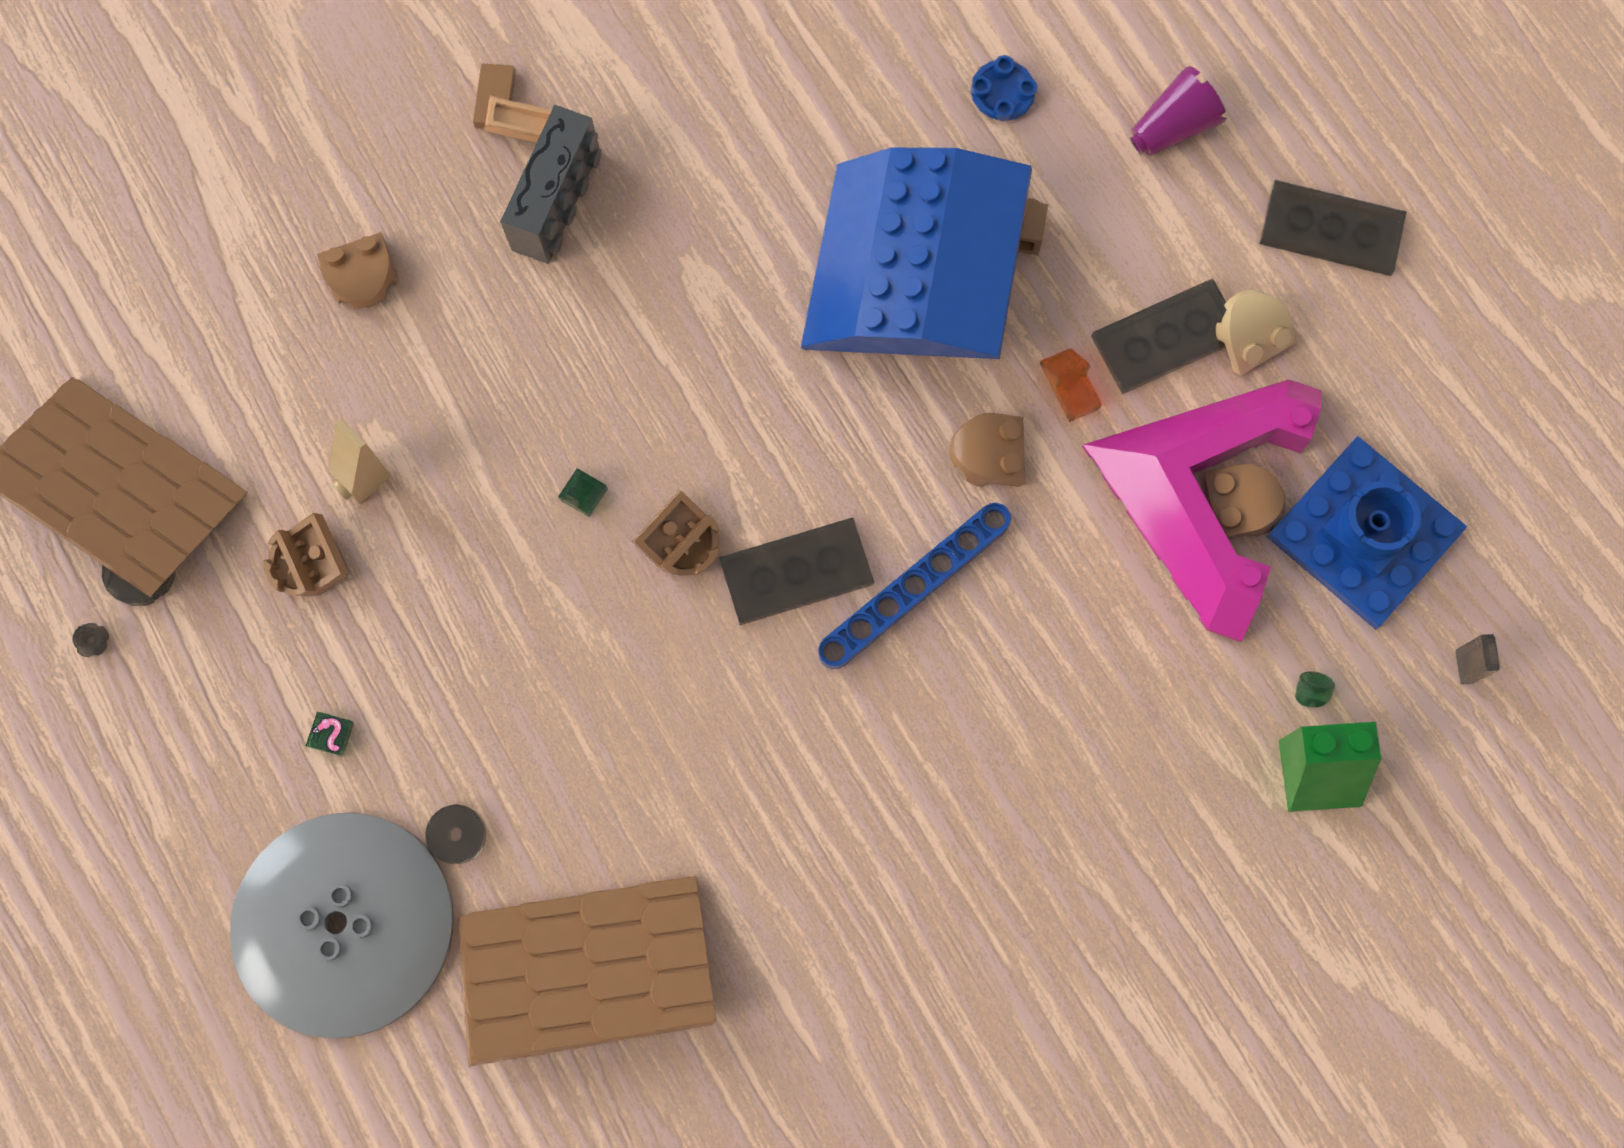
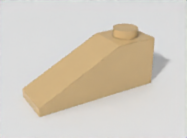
(354, 465)

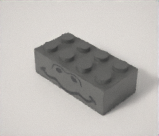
(551, 185)

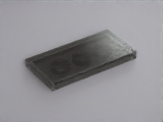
(1333, 227)
(1162, 336)
(796, 571)

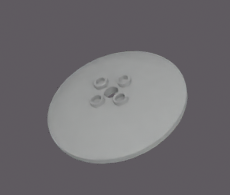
(393, 934)

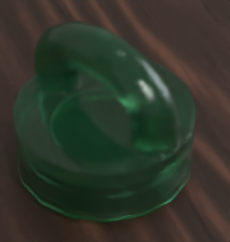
(1314, 689)

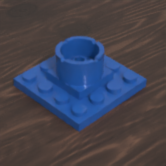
(1366, 532)

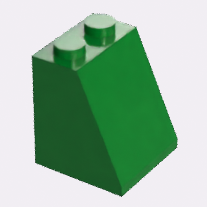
(1329, 765)

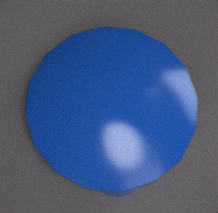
(1003, 89)

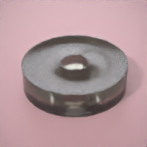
(440, 828)

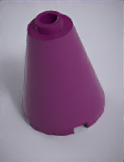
(1178, 114)

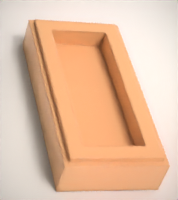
(515, 119)

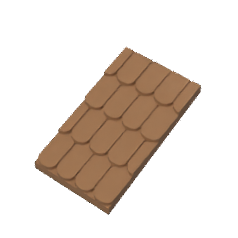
(113, 485)
(584, 971)

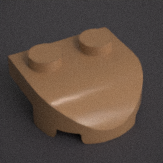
(359, 271)
(990, 450)
(1245, 499)
(680, 538)
(304, 559)

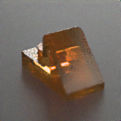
(1070, 383)

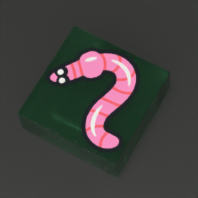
(329, 734)

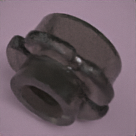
(84, 633)

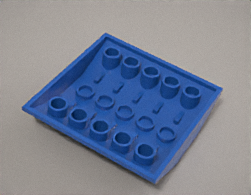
(918, 254)

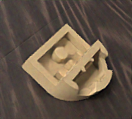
(1254, 329)

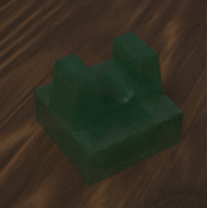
(583, 492)

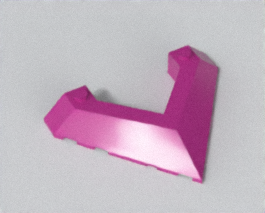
(1155, 480)

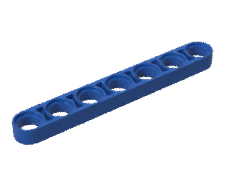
(906, 601)

